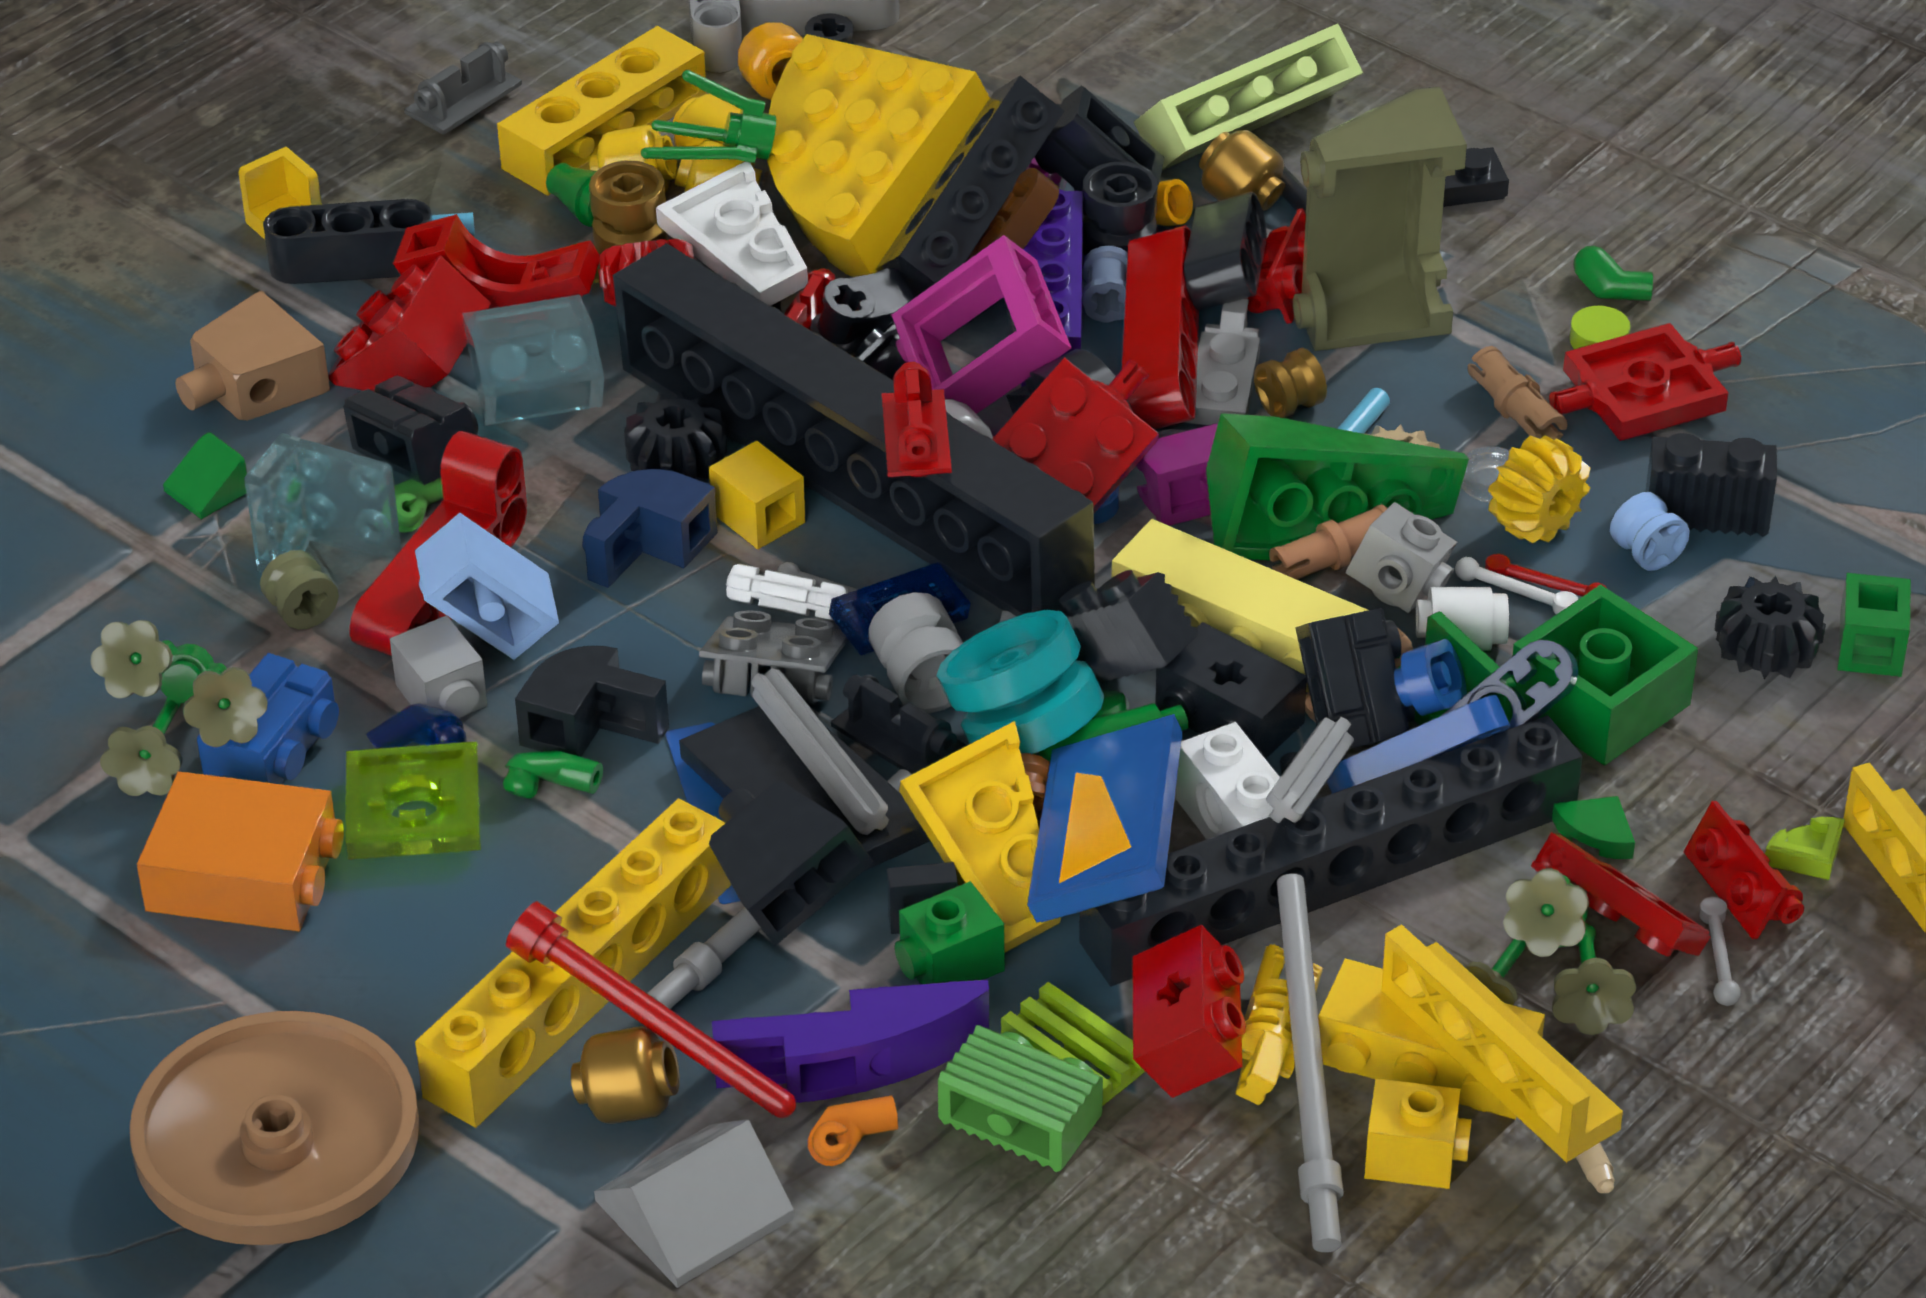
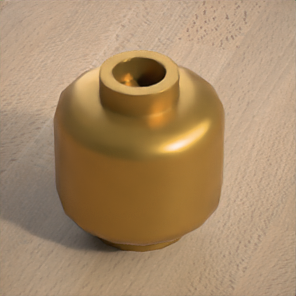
(1242, 165)
(626, 1075)

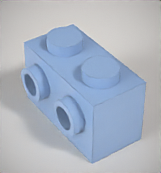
(486, 586)

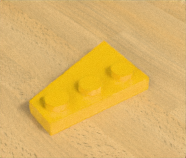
(984, 821)

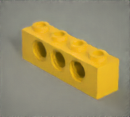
(614, 94)

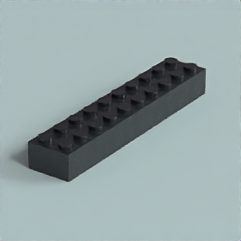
(820, 410)

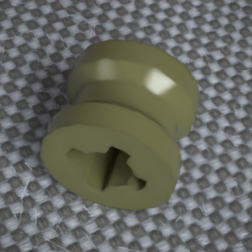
(299, 589)

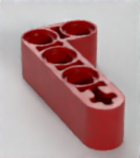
(480, 482)

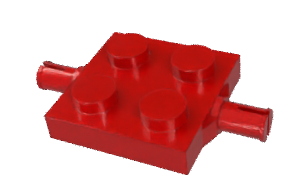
(1646, 381)
(1081, 430)

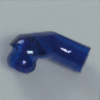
(418, 725)

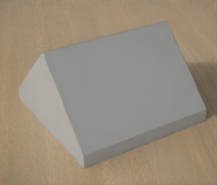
(699, 1200)

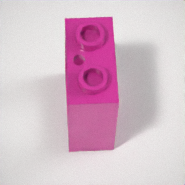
(963, 294)

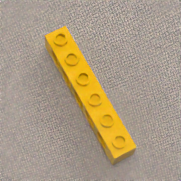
(532, 1009)

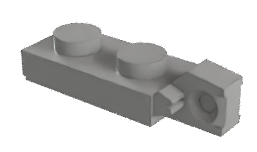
(1226, 365)

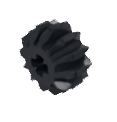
(675, 436)
(1769, 627)

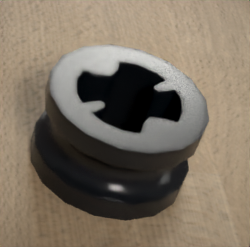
(831, 27)

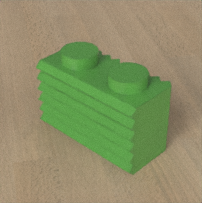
(1020, 1097)

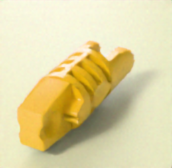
(1268, 1034)

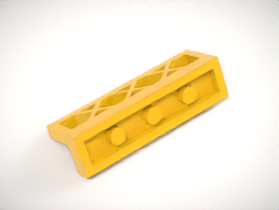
(1890, 834)
(1496, 1046)

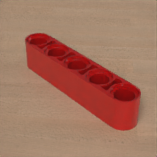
(1161, 328)

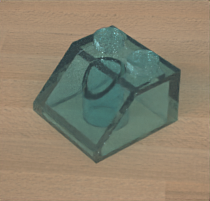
(534, 359)

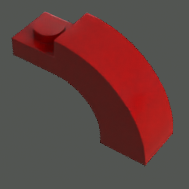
(498, 275)

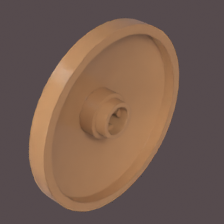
(274, 1127)

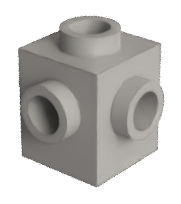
(1402, 557)

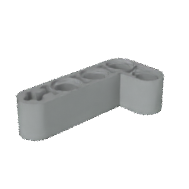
(722, 24)

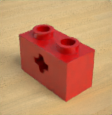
(1187, 1011)

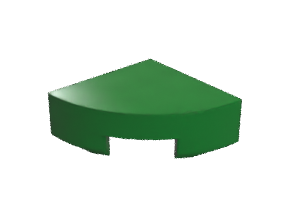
(1597, 824)

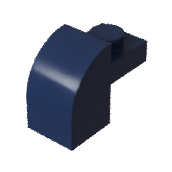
(649, 514)

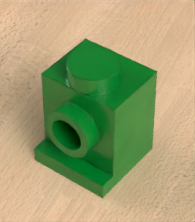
(1874, 624)

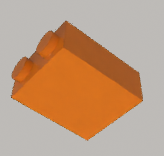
(239, 851)

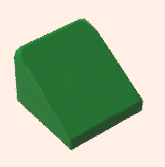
(208, 477)

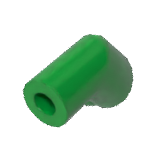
(1608, 279)

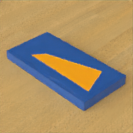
(1106, 819)

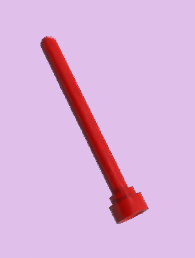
(542, 938)

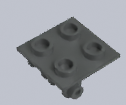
(754, 639)

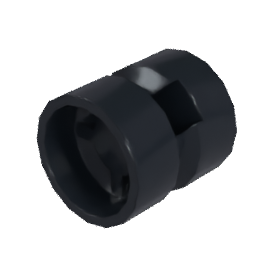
(1118, 205)

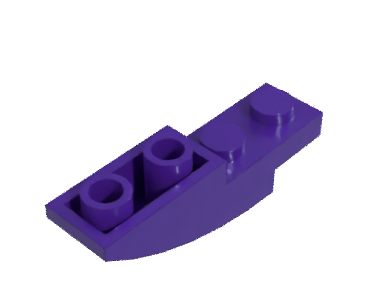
(872, 1045)

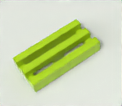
(1080, 1031)

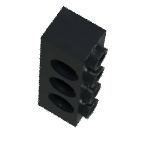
(973, 185)

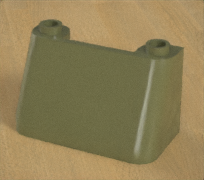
(1378, 224)

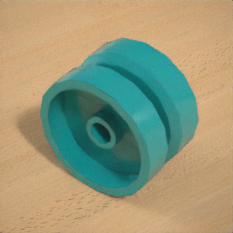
(1023, 675)

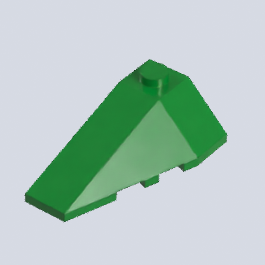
(1286, 476)

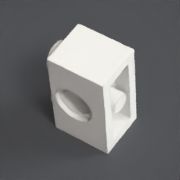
(1223, 781)

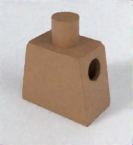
(254, 361)

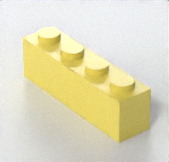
(1231, 591)

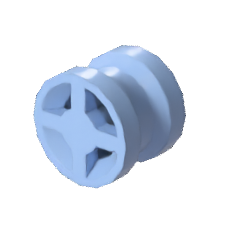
(1649, 531)

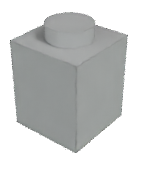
(439, 668)

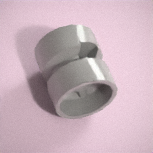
(911, 642)

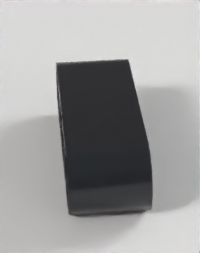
(339, 239)
(1225, 251)

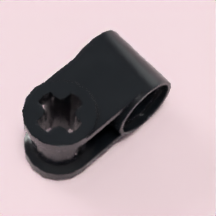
(859, 306)

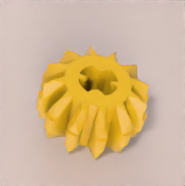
(1539, 488)

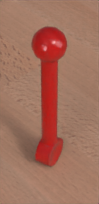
(1501, 564)

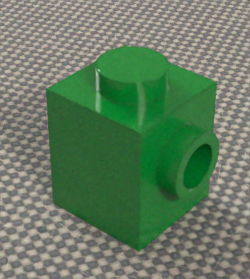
(951, 938)

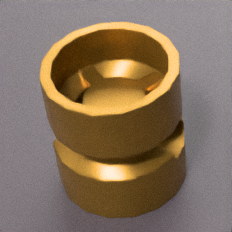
(625, 204)

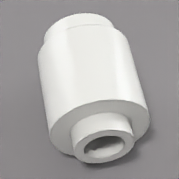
(1473, 610)

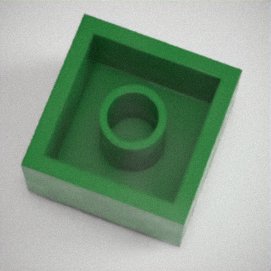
(1628, 677)

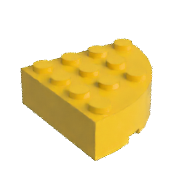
(864, 142)

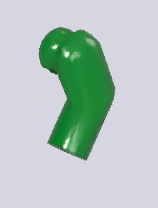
(554, 767)

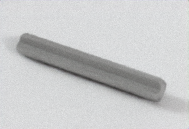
(820, 752)

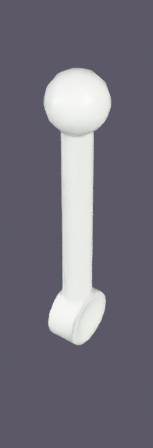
(1469, 569)

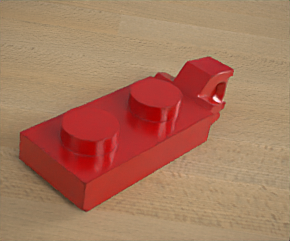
(1616, 895)

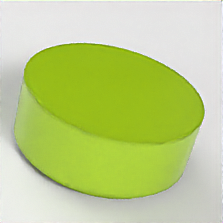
(1596, 325)

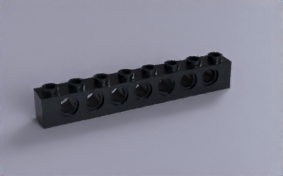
(1345, 843)

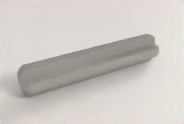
(1310, 770)

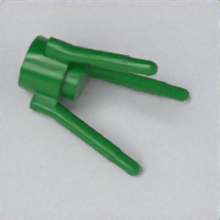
(745, 134)

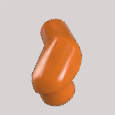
(845, 1125)

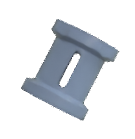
(1105, 277)

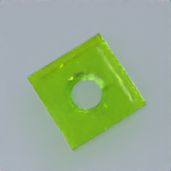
(390, 777)

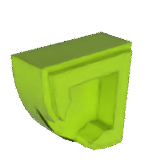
(1807, 848)

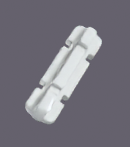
(782, 591)

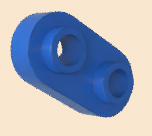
(1430, 678)

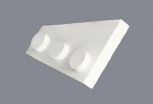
(737, 234)

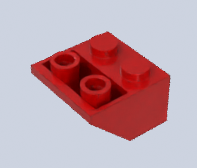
(410, 330)

